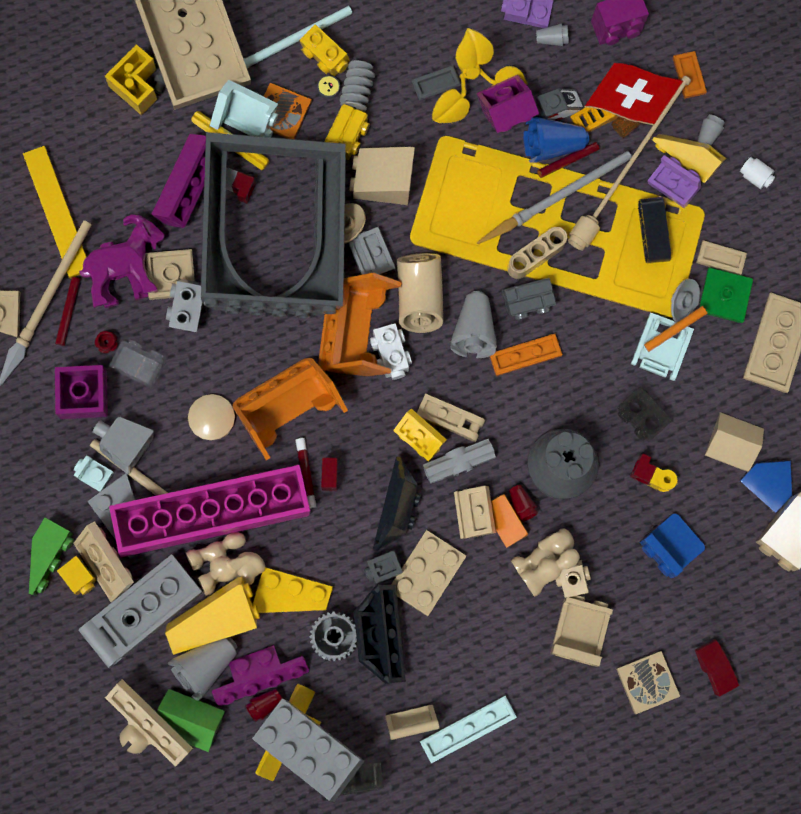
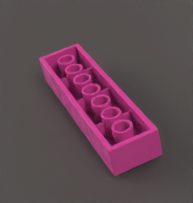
(209, 511)

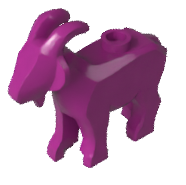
(122, 260)

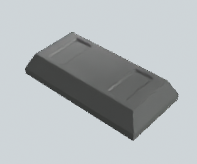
(436, 82)

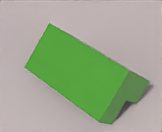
(191, 719)

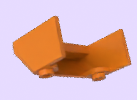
(347, 331)
(284, 399)

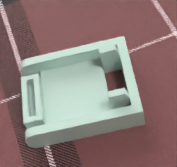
(665, 356)

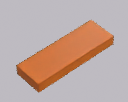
(525, 354)

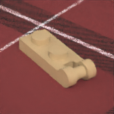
(450, 417)

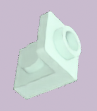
(92, 473)

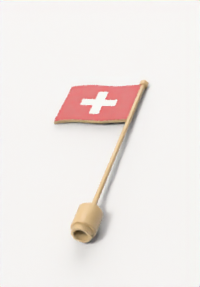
(638, 98)

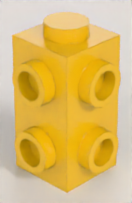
(325, 51)

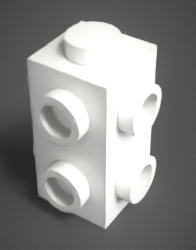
(390, 349)

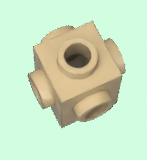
(575, 585)

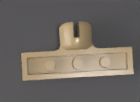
(146, 725)

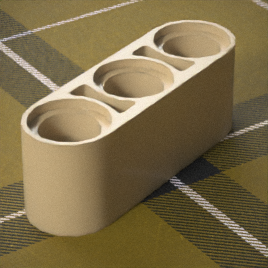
(542, 243)

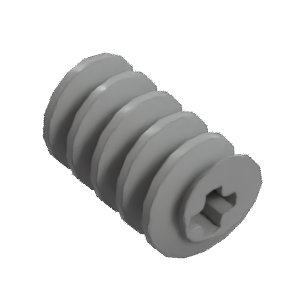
(356, 84)

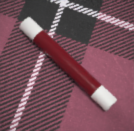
(305, 471)

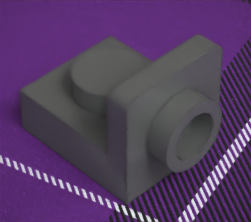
(383, 568)

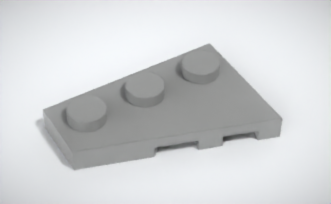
(116, 493)

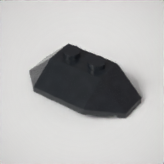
(397, 507)
(380, 634)

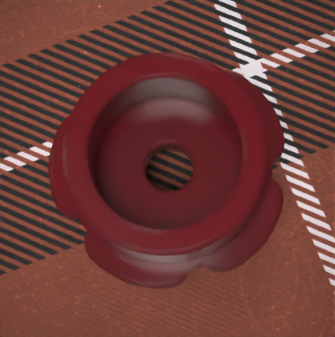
(102, 337)

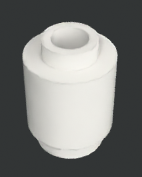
(757, 173)

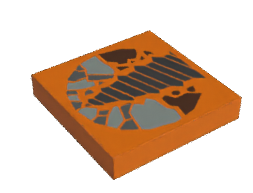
(290, 110)

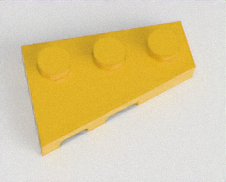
(289, 593)

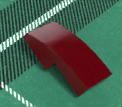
(716, 665)

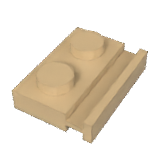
(474, 512)

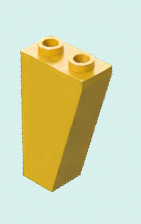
(214, 618)

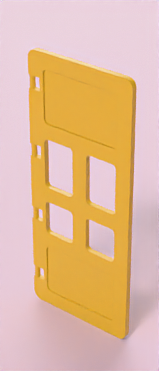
(473, 195)

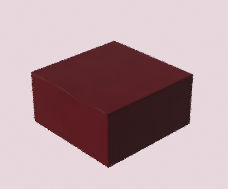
(329, 474)

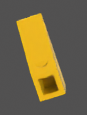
(691, 154)

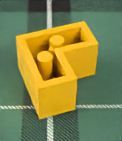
(129, 79)

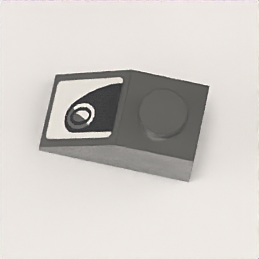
(558, 104)

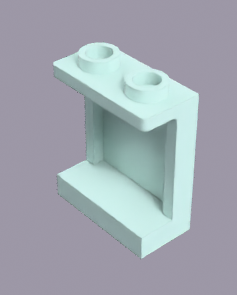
(244, 110)

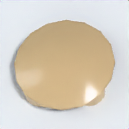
(211, 417)

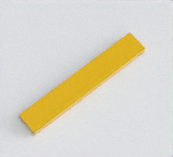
(54, 205)

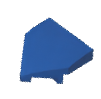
(770, 482)

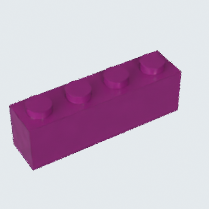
(183, 184)

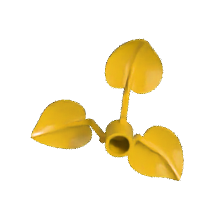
(471, 52)

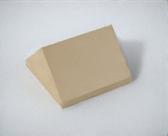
(735, 442)

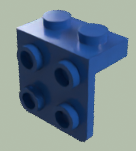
(672, 546)

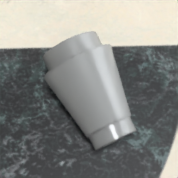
(553, 35)
(710, 129)

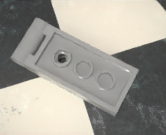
(151, 602)

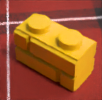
(348, 128)

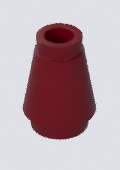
(523, 504)
(263, 705)

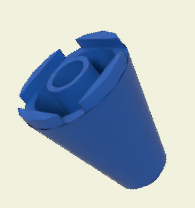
(552, 139)

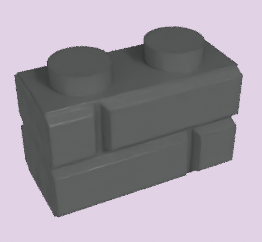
(528, 298)

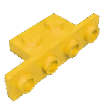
(269, 764)

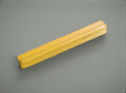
(204, 123)

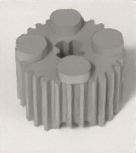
(321, 631)

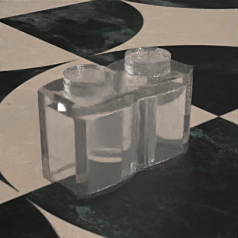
(138, 364)

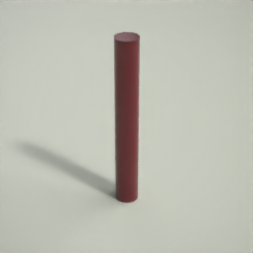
(567, 160)
(67, 312)

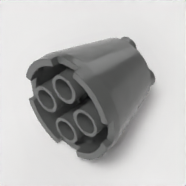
(553, 474)

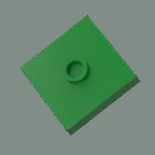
(726, 295)

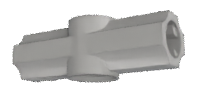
(459, 461)

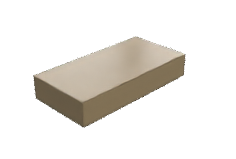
(721, 257)

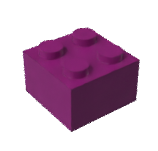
(618, 20)
(507, 103)
(81, 392)

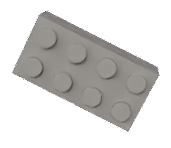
(308, 750)

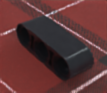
(654, 230)

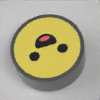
(328, 87)

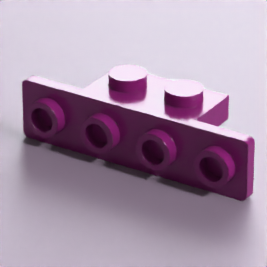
(257, 673)

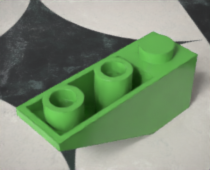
(46, 549)

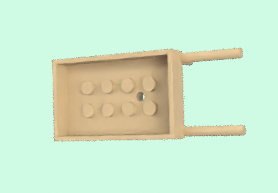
(195, 50)

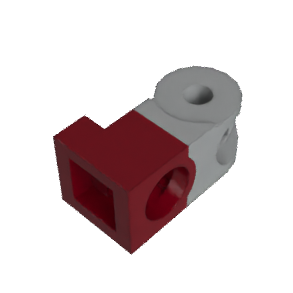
(240, 184)

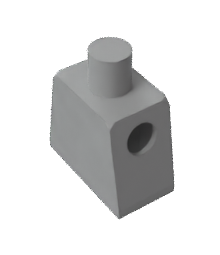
(123, 442)

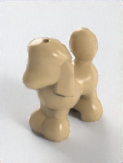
(547, 560)
(223, 568)

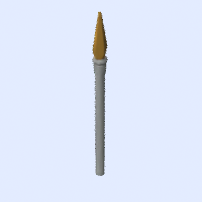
(526, 214)

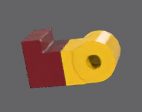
(653, 476)

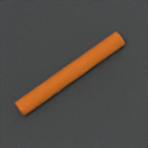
(674, 329)

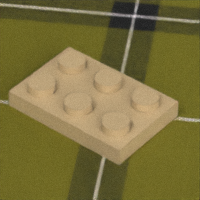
(103, 561)
(427, 572)

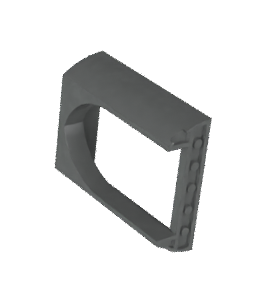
(322, 285)

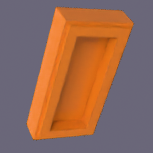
(687, 65)

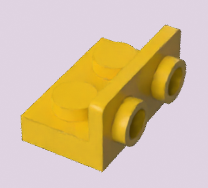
(419, 435)

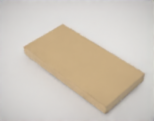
(776, 344)

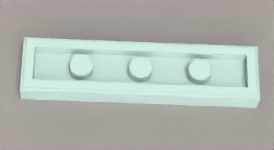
(468, 729)

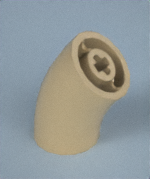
(420, 292)

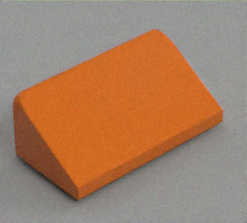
(507, 522)

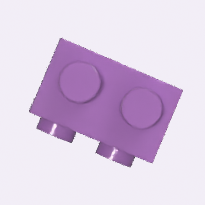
(675, 181)

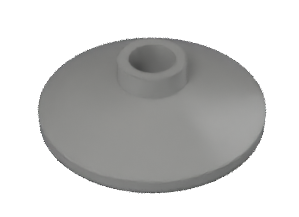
(685, 299)

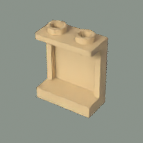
(581, 630)

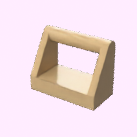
(412, 722)

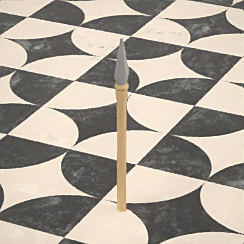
(17, 351)

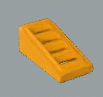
(608, 117)

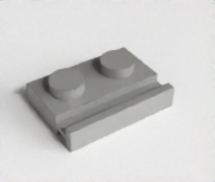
(371, 253)

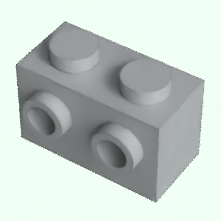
(186, 305)

